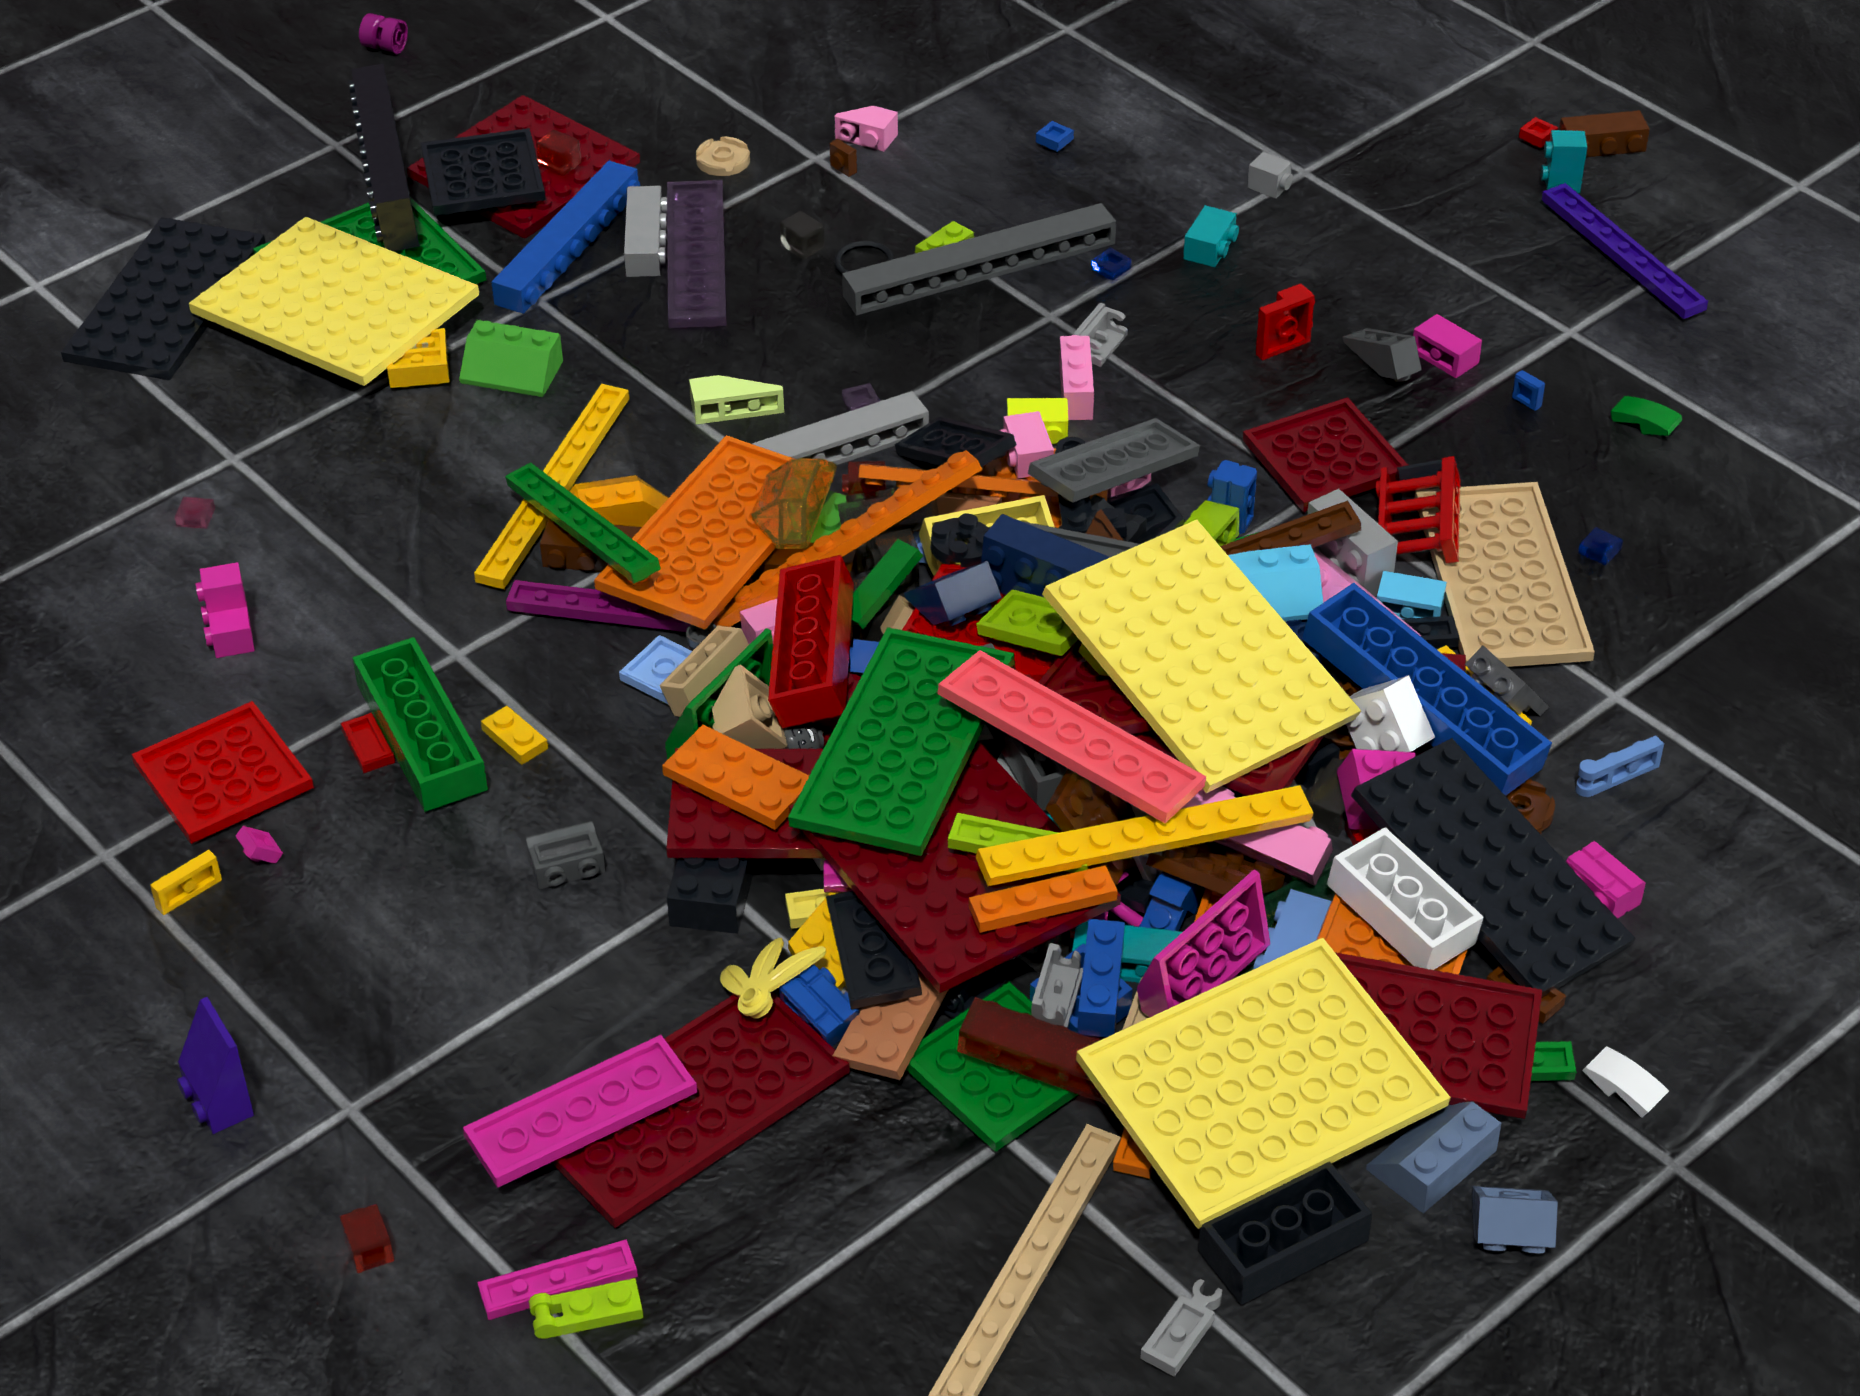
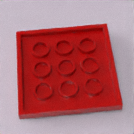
(222, 771)

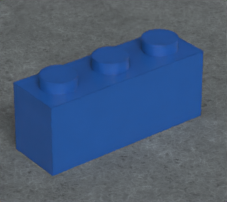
(1101, 978)

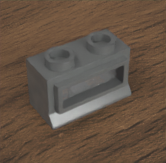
(565, 855)

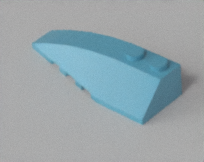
(1285, 578)

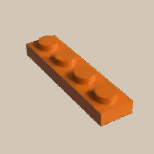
(1042, 898)

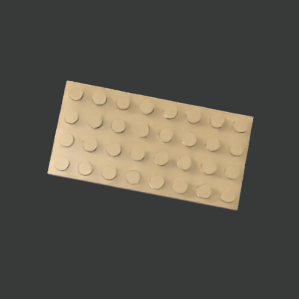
(1510, 579)

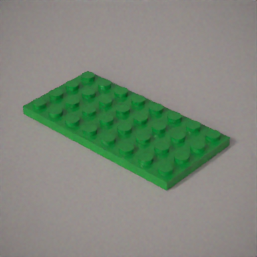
(894, 747)

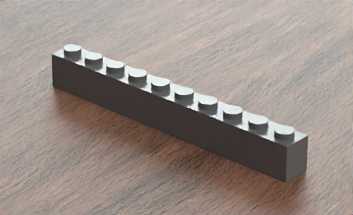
(978, 259)

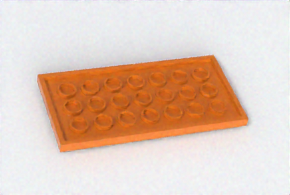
(703, 537)

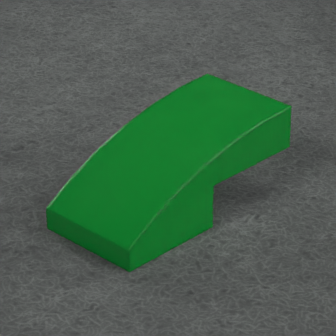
(1651, 416)

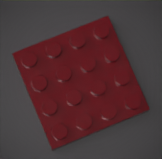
(1323, 452)

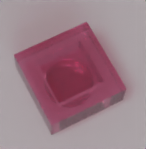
(194, 512)

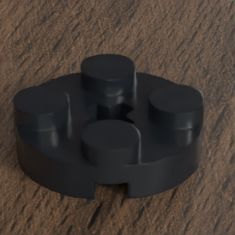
(950, 536)

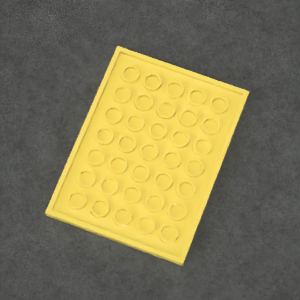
(334, 300)
(1201, 654)
(1261, 1080)

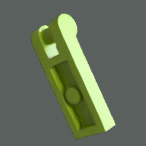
(585, 1308)

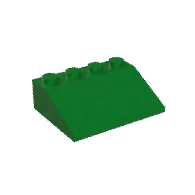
(755, 658)

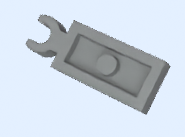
(1181, 1330)

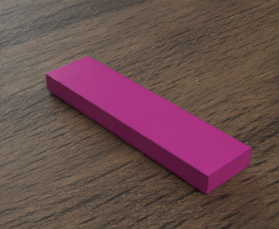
(582, 1270)

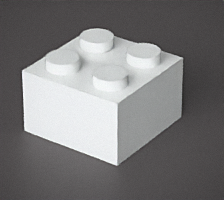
(1390, 718)

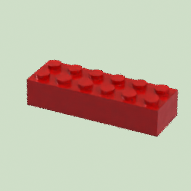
(811, 642)

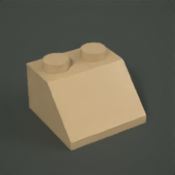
(746, 713)

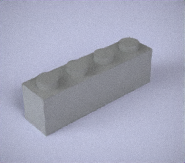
(645, 231)

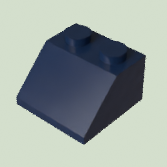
(956, 594)

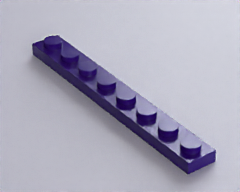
(1625, 251)

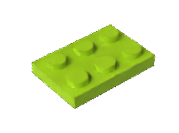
(1027, 622)

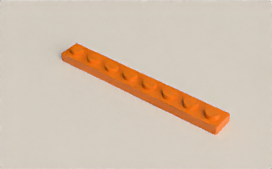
(996, 485)

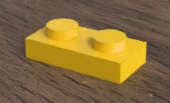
(514, 735)
(186, 882)

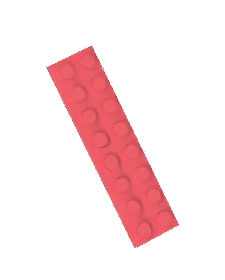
(1072, 736)

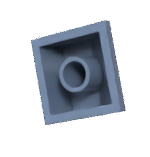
(1514, 1218)

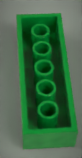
(420, 724)

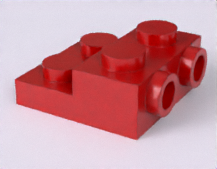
(1285, 322)

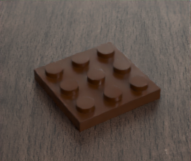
(1084, 804)
(1213, 868)

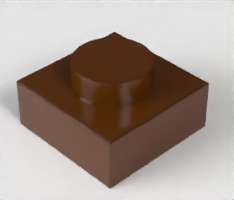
(843, 157)

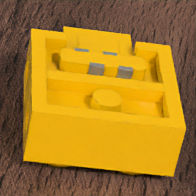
(423, 363)

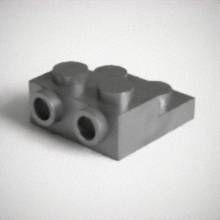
(1506, 684)

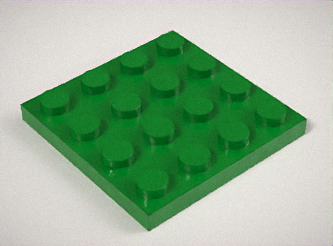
(982, 1095)

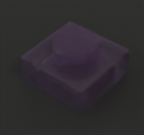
(859, 396)

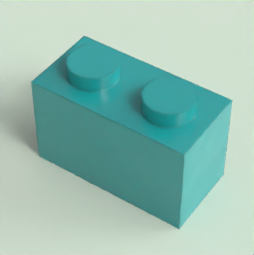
(1565, 159)
(1210, 236)

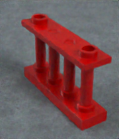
(1446, 500)

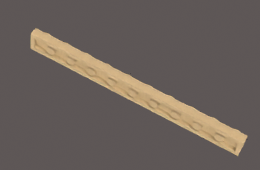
(1027, 1265)

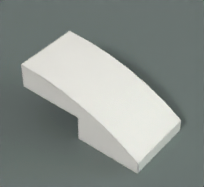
(1619, 1074)

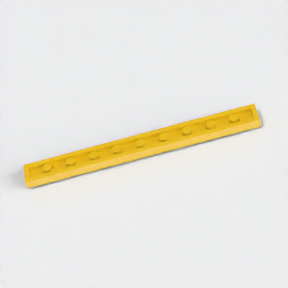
(564, 468)
(1143, 835)

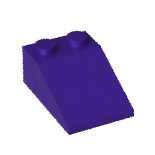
(213, 1072)

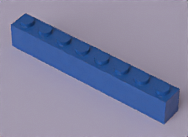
(564, 238)

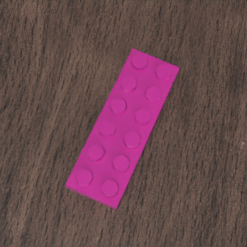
(579, 1110)

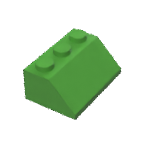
(511, 358)

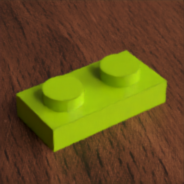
(947, 235)

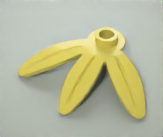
(756, 991)

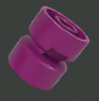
(383, 33)

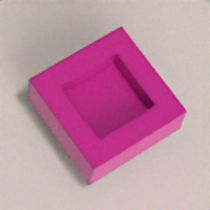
(258, 845)

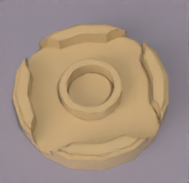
(723, 156)

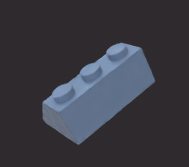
(1437, 1153)

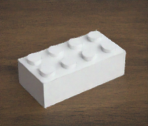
(1404, 900)

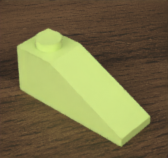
(731, 398)

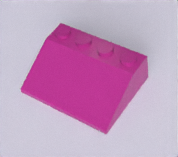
(1209, 949)

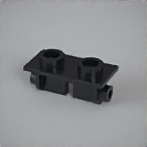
(962, 995)

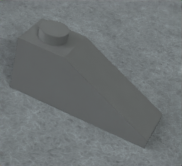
(1386, 352)

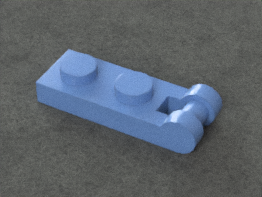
(1618, 767)

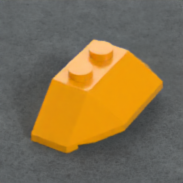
(621, 500)

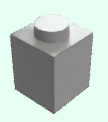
(1270, 175)

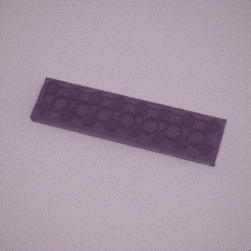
(696, 254)

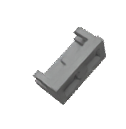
(1103, 332)
(1057, 987)

